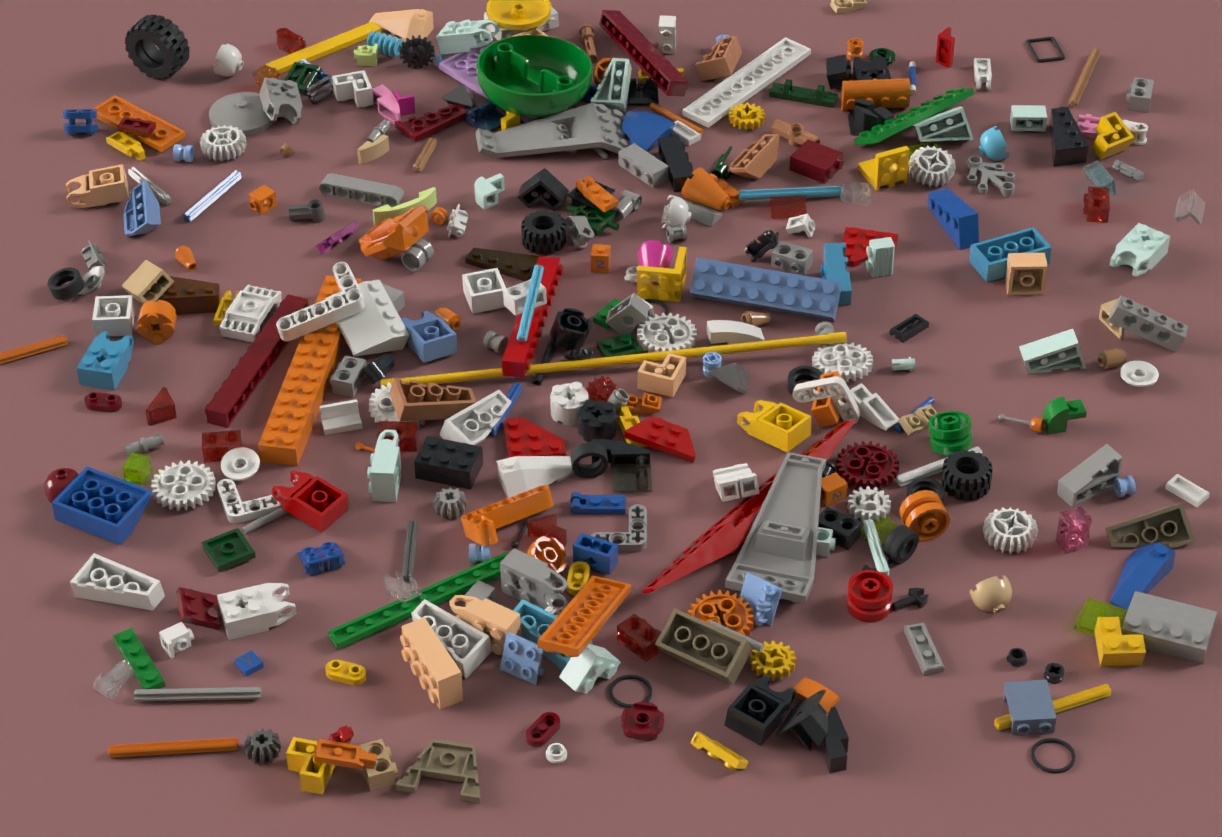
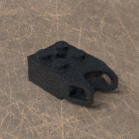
(870, 70)
(759, 710)

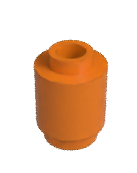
(452, 319)

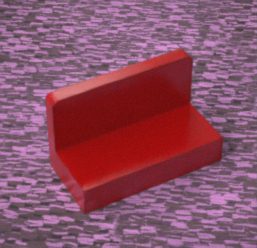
(945, 48)

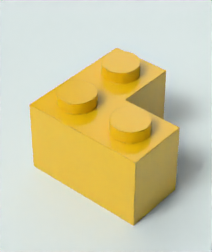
(1112, 136)
(1116, 648)
(300, 758)

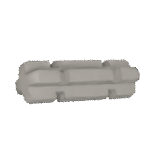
(1128, 170)

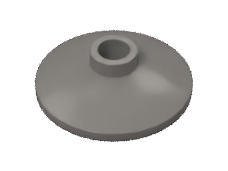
(93, 280)

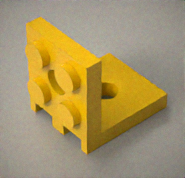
(886, 168)
(670, 280)

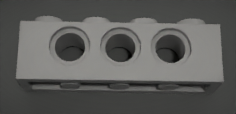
(1148, 323)

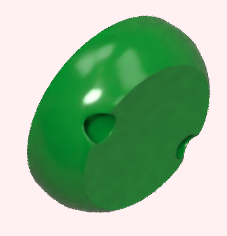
(534, 74)

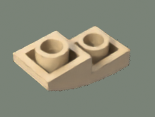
(846, 6)
(371, 151)
(918, 420)

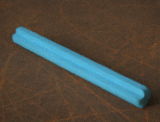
(530, 303)

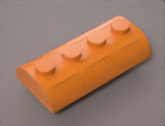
(884, 92)

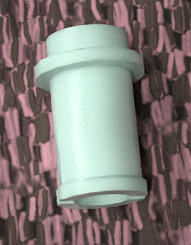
(905, 364)

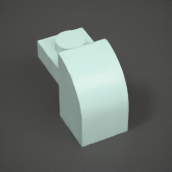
(487, 190)

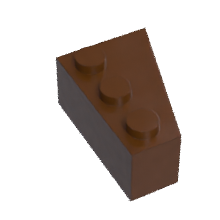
(193, 296)

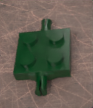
(596, 217)

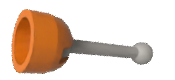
(1036, 424)

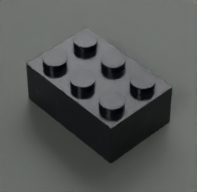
(448, 462)

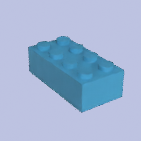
(992, 255)

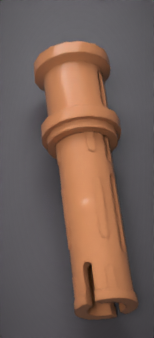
(588, 40)

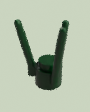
(721, 168)

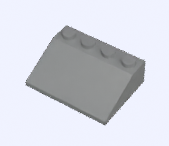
(1170, 626)

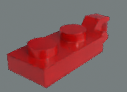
(342, 735)

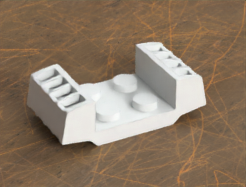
(248, 311)

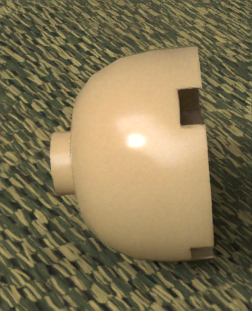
(992, 594)

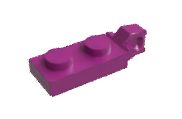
(336, 238)

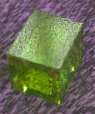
(137, 468)

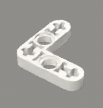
(805, 392)
(243, 508)

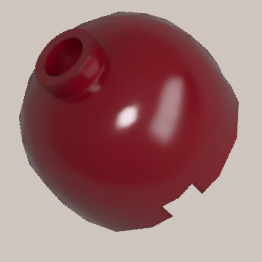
(58, 481)

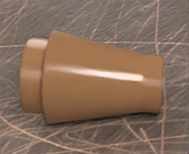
(755, 318)

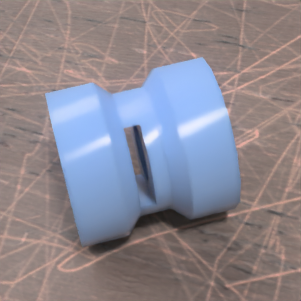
(183, 153)
(711, 361)
(478, 553)

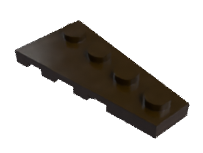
(508, 263)

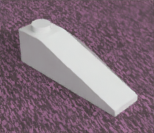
(477, 420)

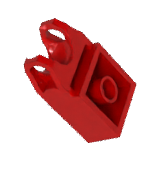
(312, 500)

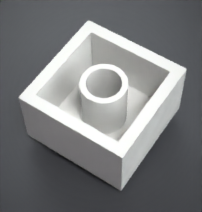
(484, 290)
(114, 315)

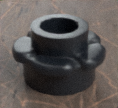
(1017, 657)

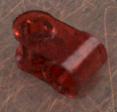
(289, 40)

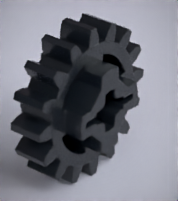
(417, 51)

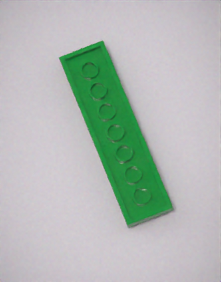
(914, 116)

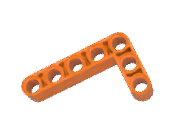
(482, 523)

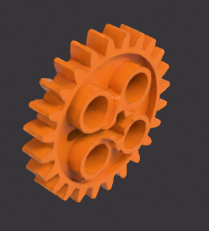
(732, 611)

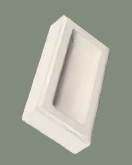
(685, 133)
(1187, 490)

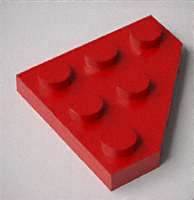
(858, 240)
(529, 439)

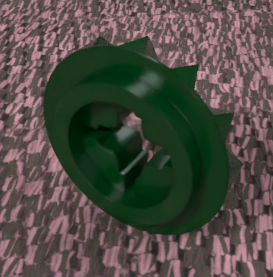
(886, 53)

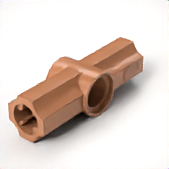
(794, 133)

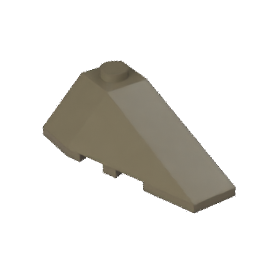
(1164, 525)

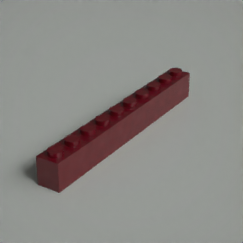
(643, 53)
(251, 367)

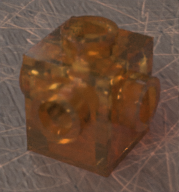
(265, 71)

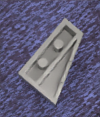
(1090, 477)

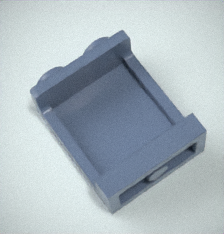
(1030, 707)

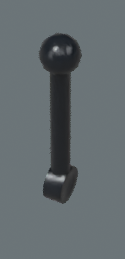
(515, 544)

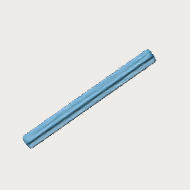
(762, 194)

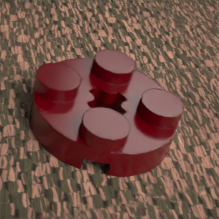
(642, 731)

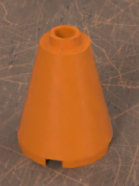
(705, 191)

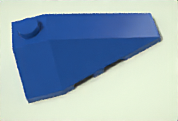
(1142, 572)

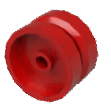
(869, 596)

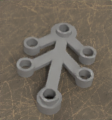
(976, 164)

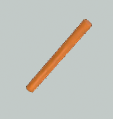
(673, 117)

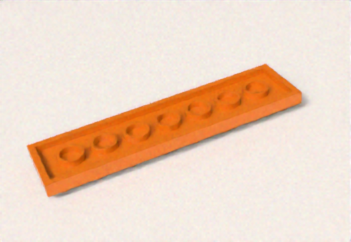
(584, 616)

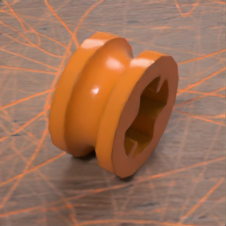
(439, 215)

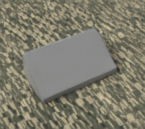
(703, 214)

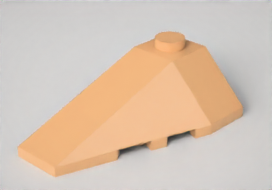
(405, 23)

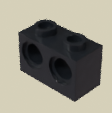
(845, 529)

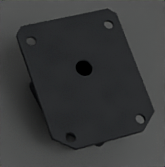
(867, 116)
(807, 721)

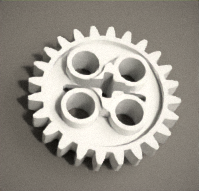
(657, 332)
(846, 359)
(382, 406)
(183, 485)

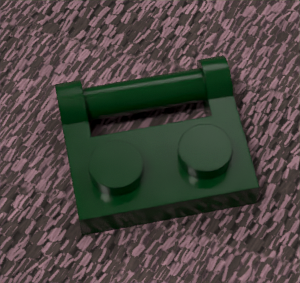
(299, 72)
(619, 346)

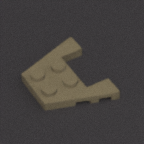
(447, 762)

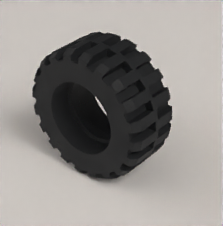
(157, 31)

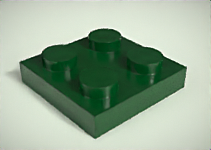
(228, 549)

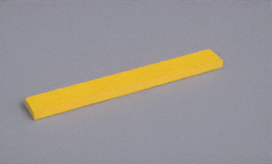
(325, 47)

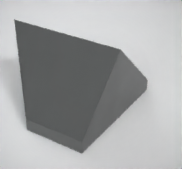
(461, 96)
(733, 376)

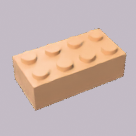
(431, 663)

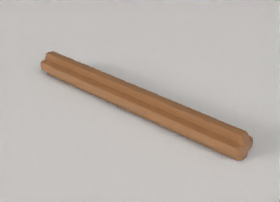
(1084, 78)

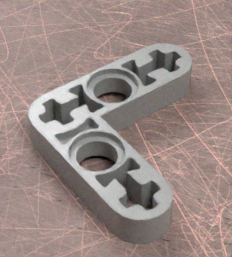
(629, 538)

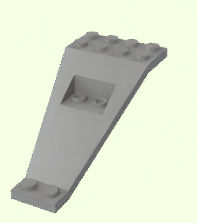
(566, 131)
(785, 531)

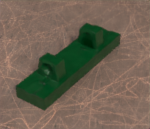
(804, 95)

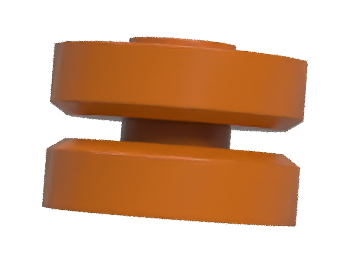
(925, 515)

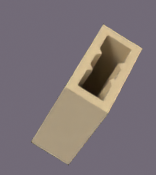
(147, 282)

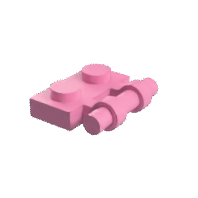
(1088, 125)

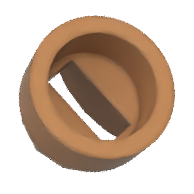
(286, 150)

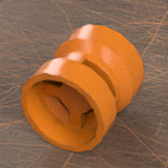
(854, 48)

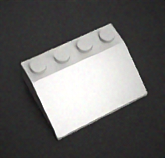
(376, 326)

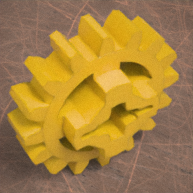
(746, 116)
(773, 660)

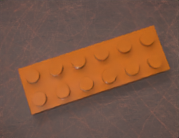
(162, 138)

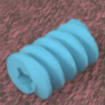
(386, 44)

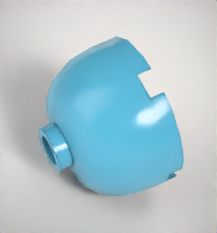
(993, 145)

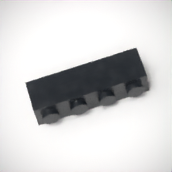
(673, 154)

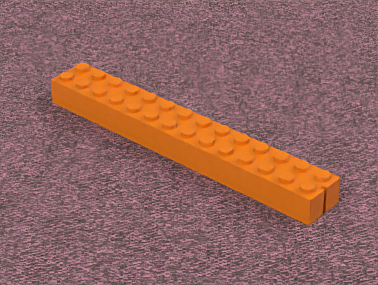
(303, 390)

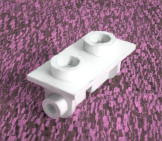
(457, 222)

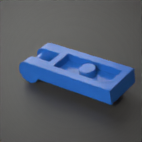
(597, 504)

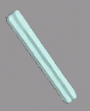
(875, 547)

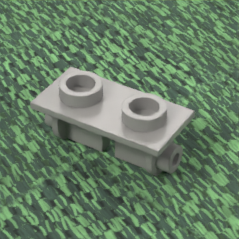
(92, 256)

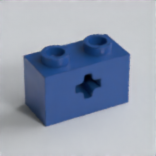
(596, 552)

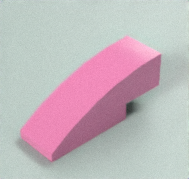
(386, 103)

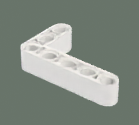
(327, 311)

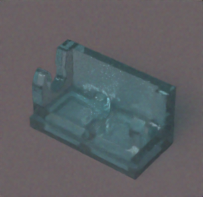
(1100, 176)

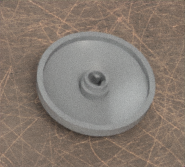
(240, 111)

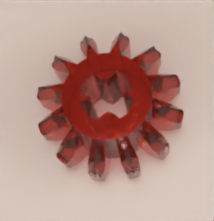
(601, 389)

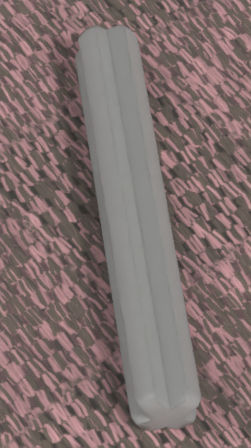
(158, 192)

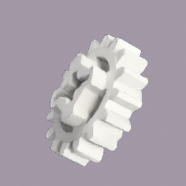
(869, 504)

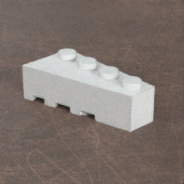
(462, 641)

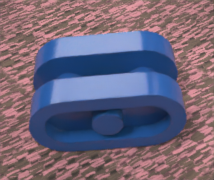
(73, 128)

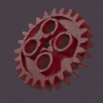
(879, 471)

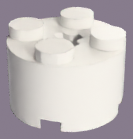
(566, 402)

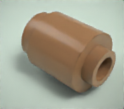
(1111, 358)

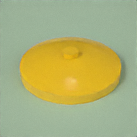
(518, 13)

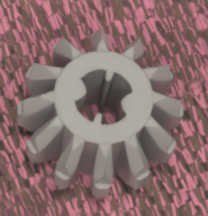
(450, 503)

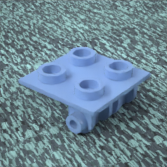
(761, 597)
(522, 658)

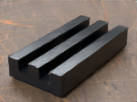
(310, 95)
(911, 330)

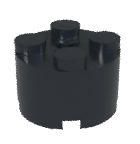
(570, 329)
(597, 420)

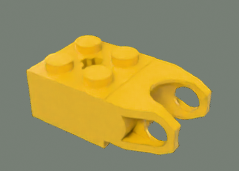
(777, 424)

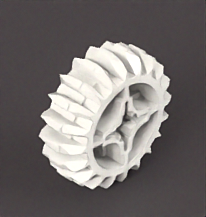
(223, 143)
(932, 166)
(1010, 530)

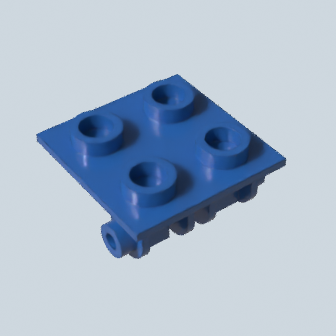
(328, 551)

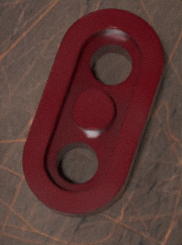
(103, 402)
(540, 732)

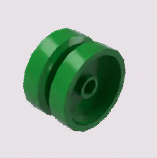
(950, 432)

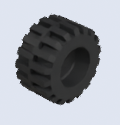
(543, 232)
(967, 475)

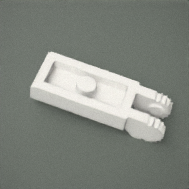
(982, 72)

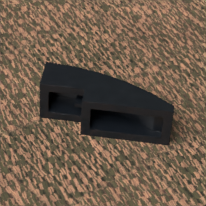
(621, 452)
(836, 743)

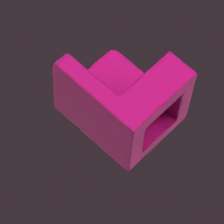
(406, 103)

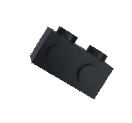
(838, 70)

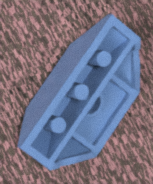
(141, 211)

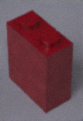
(816, 161)

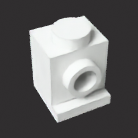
(176, 639)

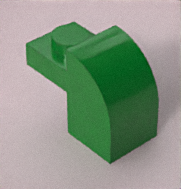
(1059, 412)

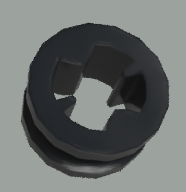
(1057, 675)

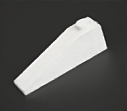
(527, 472)

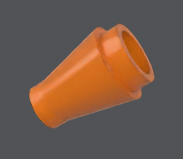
(185, 257)

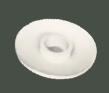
(1139, 373)
(238, 458)

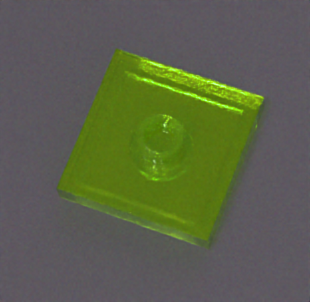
(1092, 610)

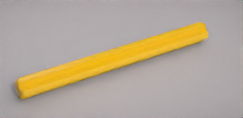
(1064, 703)

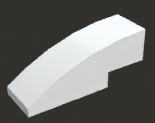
(732, 332)
(873, 408)

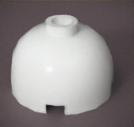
(229, 60)
(675, 213)

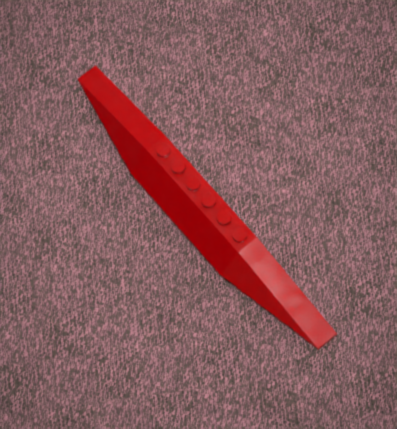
(735, 526)

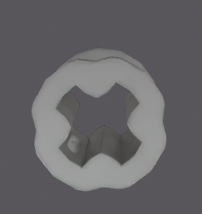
(676, 233)

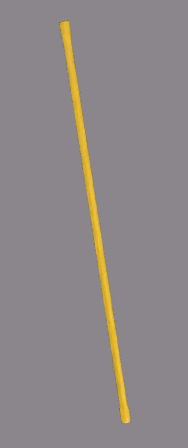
(831, 338)

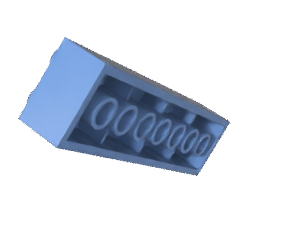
(765, 289)

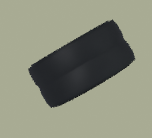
(901, 544)

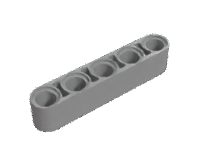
(361, 190)

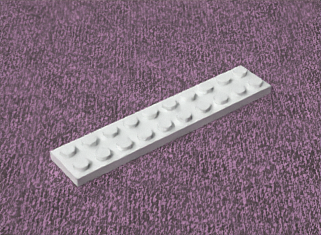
(746, 82)

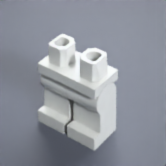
(735, 481)

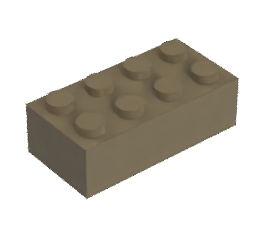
(703, 646)

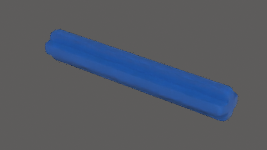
(512, 395)

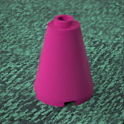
(655, 254)

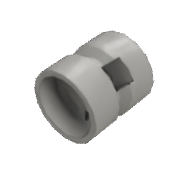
(417, 255)

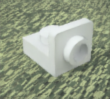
(801, 223)

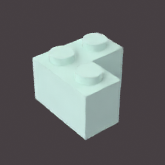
(584, 670)

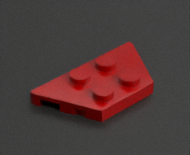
(663, 437)

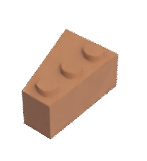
(721, 60)

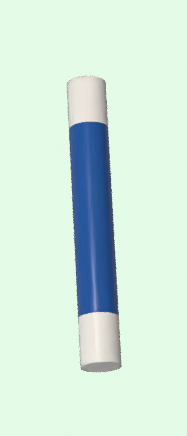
(912, 76)

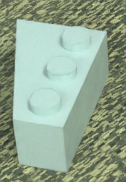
(615, 85)
(944, 126)
(1053, 352)

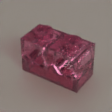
(1073, 530)

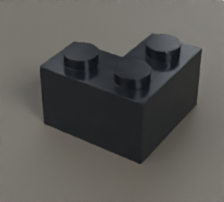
(545, 188)

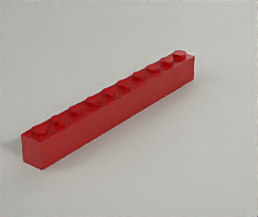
(518, 353)

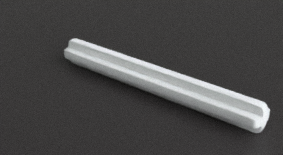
(925, 471)

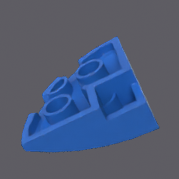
(646, 128)

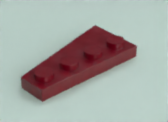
(431, 122)

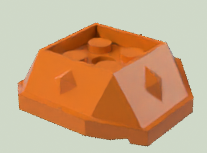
(396, 234)

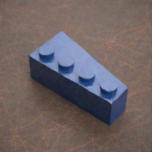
(955, 217)

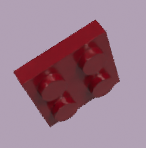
(198, 608)

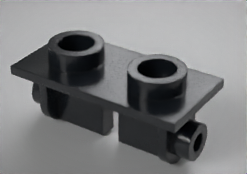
(767, 240)

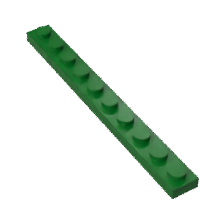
(399, 611)

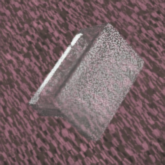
(1190, 205)

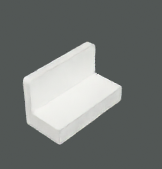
(340, 417)

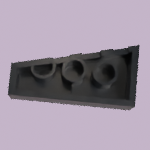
(1067, 140)

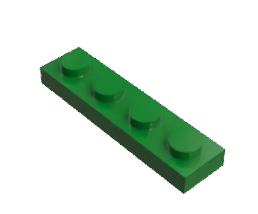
(138, 658)

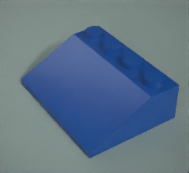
(101, 505)

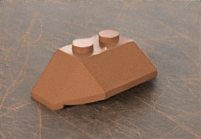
(756, 157)

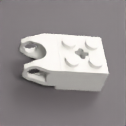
(254, 609)

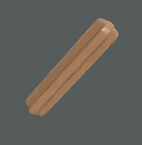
(425, 155)

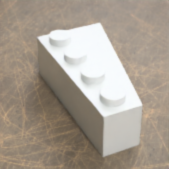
(116, 584)

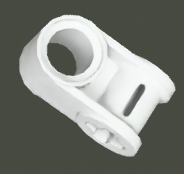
(1137, 132)

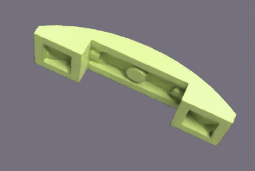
(425, 198)

